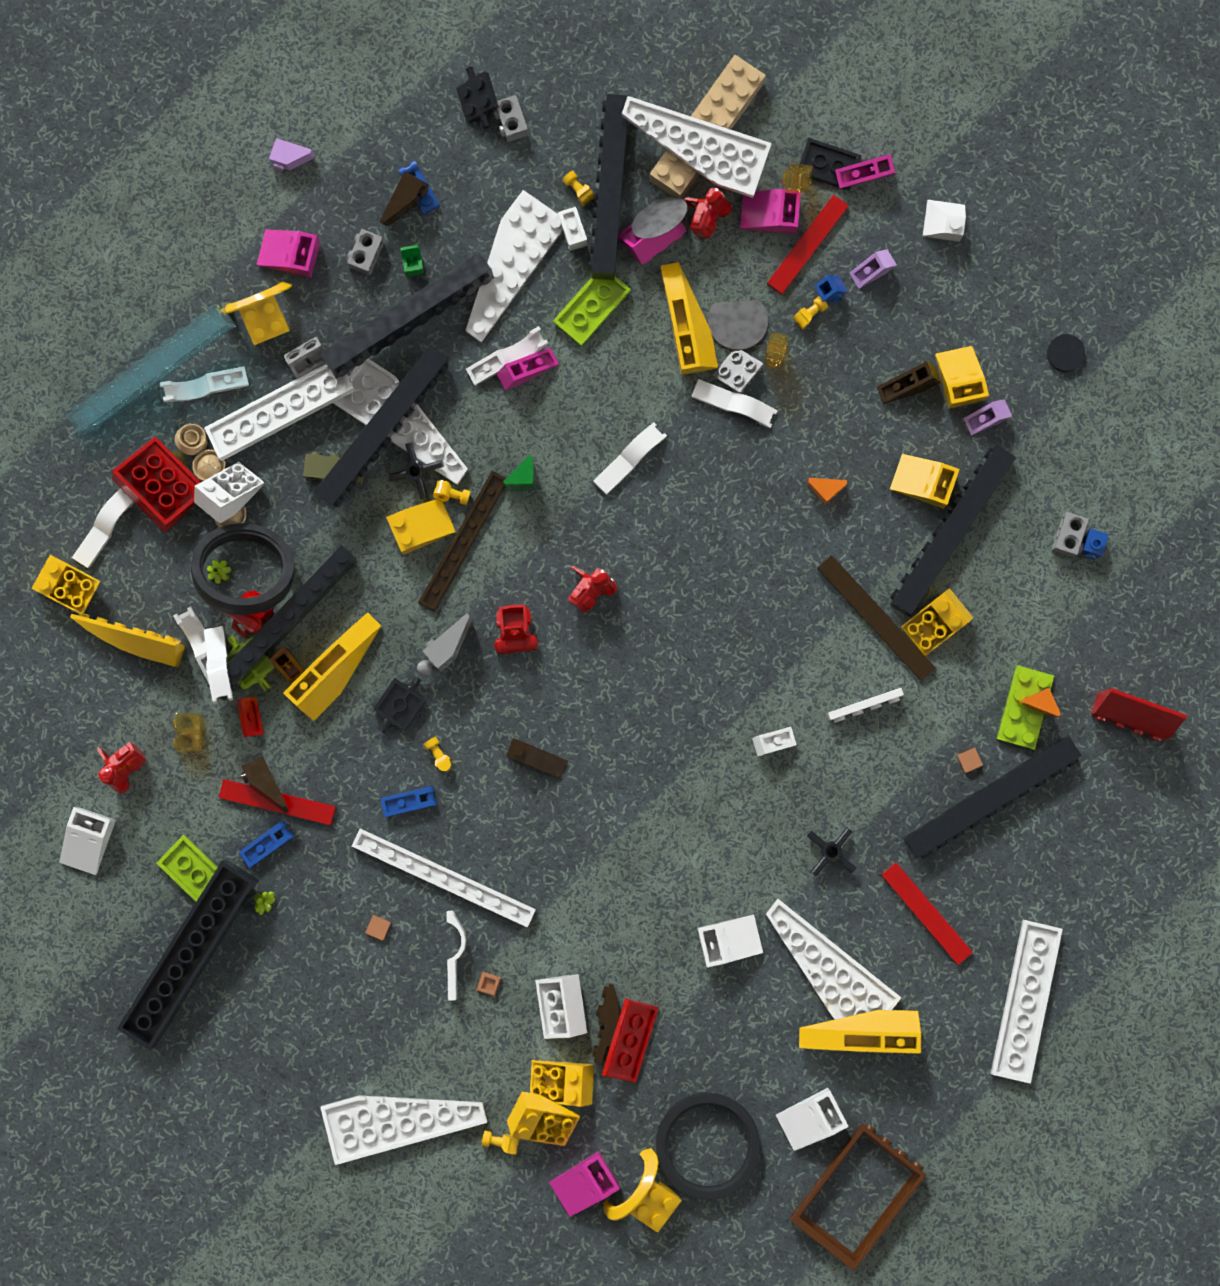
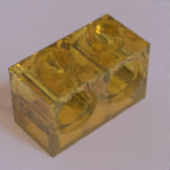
(798, 178)
(776, 350)
(195, 732)

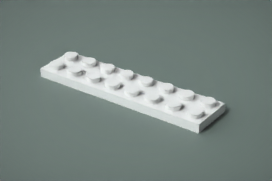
(277, 411)
(1026, 1001)

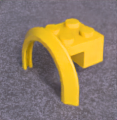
(262, 314)
(650, 1202)

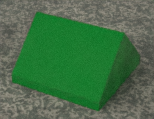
(522, 477)

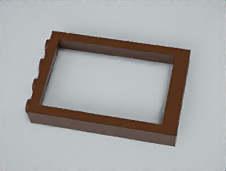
(853, 1259)

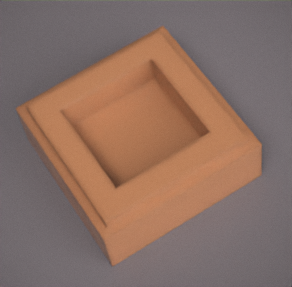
(969, 760)
(378, 927)
(488, 984)

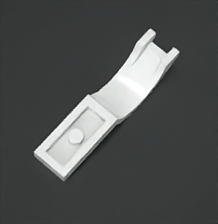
(494, 362)
(205, 385)
(733, 402)
(629, 458)
(102, 528)
(195, 633)
(217, 663)
(452, 962)

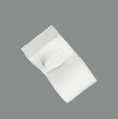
(573, 229)
(774, 741)

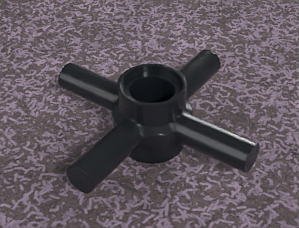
(424, 468)
(837, 845)

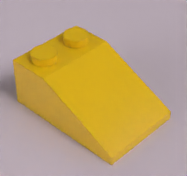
(420, 525)

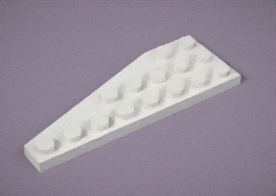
(717, 153)
(518, 248)
(372, 389)
(836, 977)
(378, 1124)

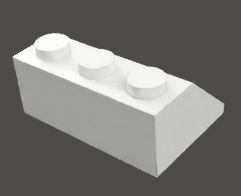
(561, 1006)

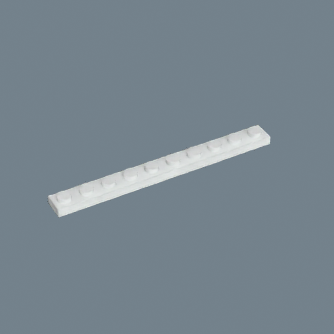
(443, 877)

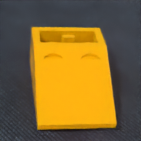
(961, 377)
(924, 480)
(66, 584)
(937, 622)
(563, 1082)
(541, 1120)

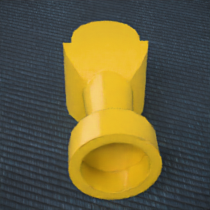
(584, 192)
(804, 316)
(444, 491)
(442, 761)
(507, 1143)

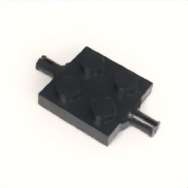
(477, 97)
(399, 704)

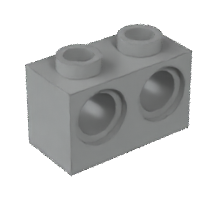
(515, 118)
(370, 253)
(305, 357)
(1065, 532)

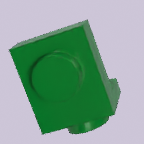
(412, 260)

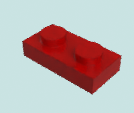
(249, 717)

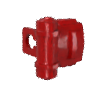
(707, 212)
(590, 588)
(250, 623)
(514, 630)
(120, 766)

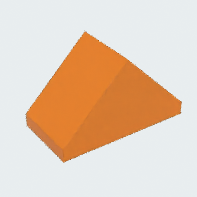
(826, 488)
(1042, 702)

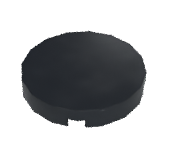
(1066, 353)

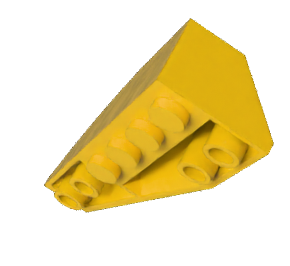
(689, 326)
(135, 641)
(333, 669)
(866, 1032)

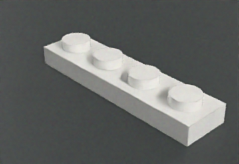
(873, 703)

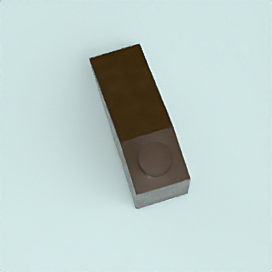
(406, 196)
(909, 383)
(536, 758)
(262, 782)

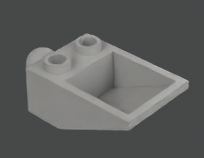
(444, 648)

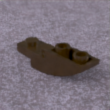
(608, 1015)

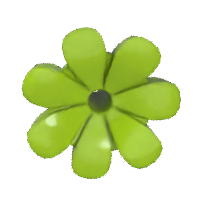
(221, 573)
(263, 901)

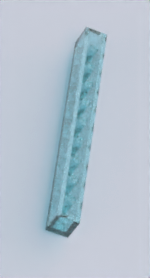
(150, 370)

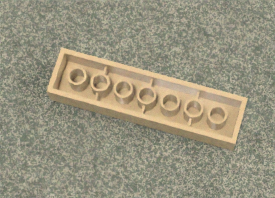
(721, 107)

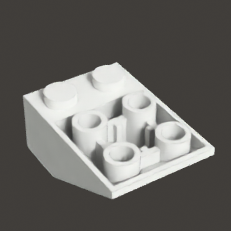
(227, 491)
(86, 840)
(729, 940)
(812, 1119)

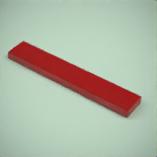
(807, 244)
(296, 806)
(926, 913)

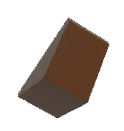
(287, 664)

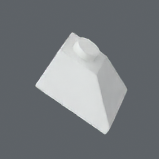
(944, 220)

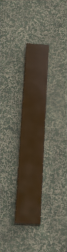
(462, 541)
(876, 618)

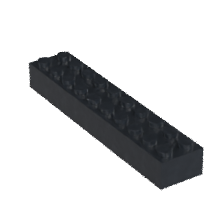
(188, 954)

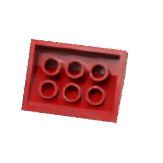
(157, 483)
(1136, 714)

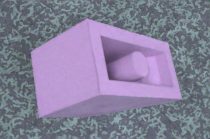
(289, 155)
(873, 268)
(988, 416)

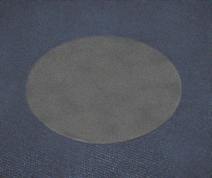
(659, 217)
(738, 323)

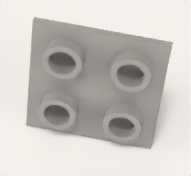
(738, 370)

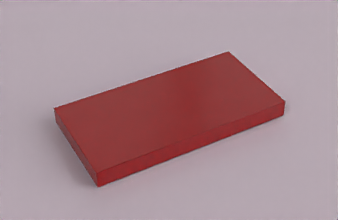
(630, 1040)

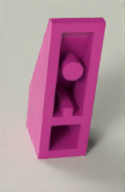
(865, 171)
(526, 368)

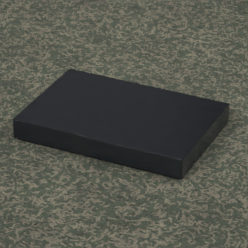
(826, 159)

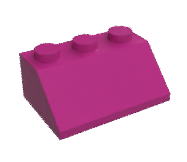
(645, 248)

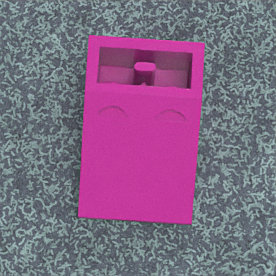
(771, 211)
(289, 252)
(585, 1184)

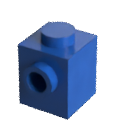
(831, 288)
(1094, 544)

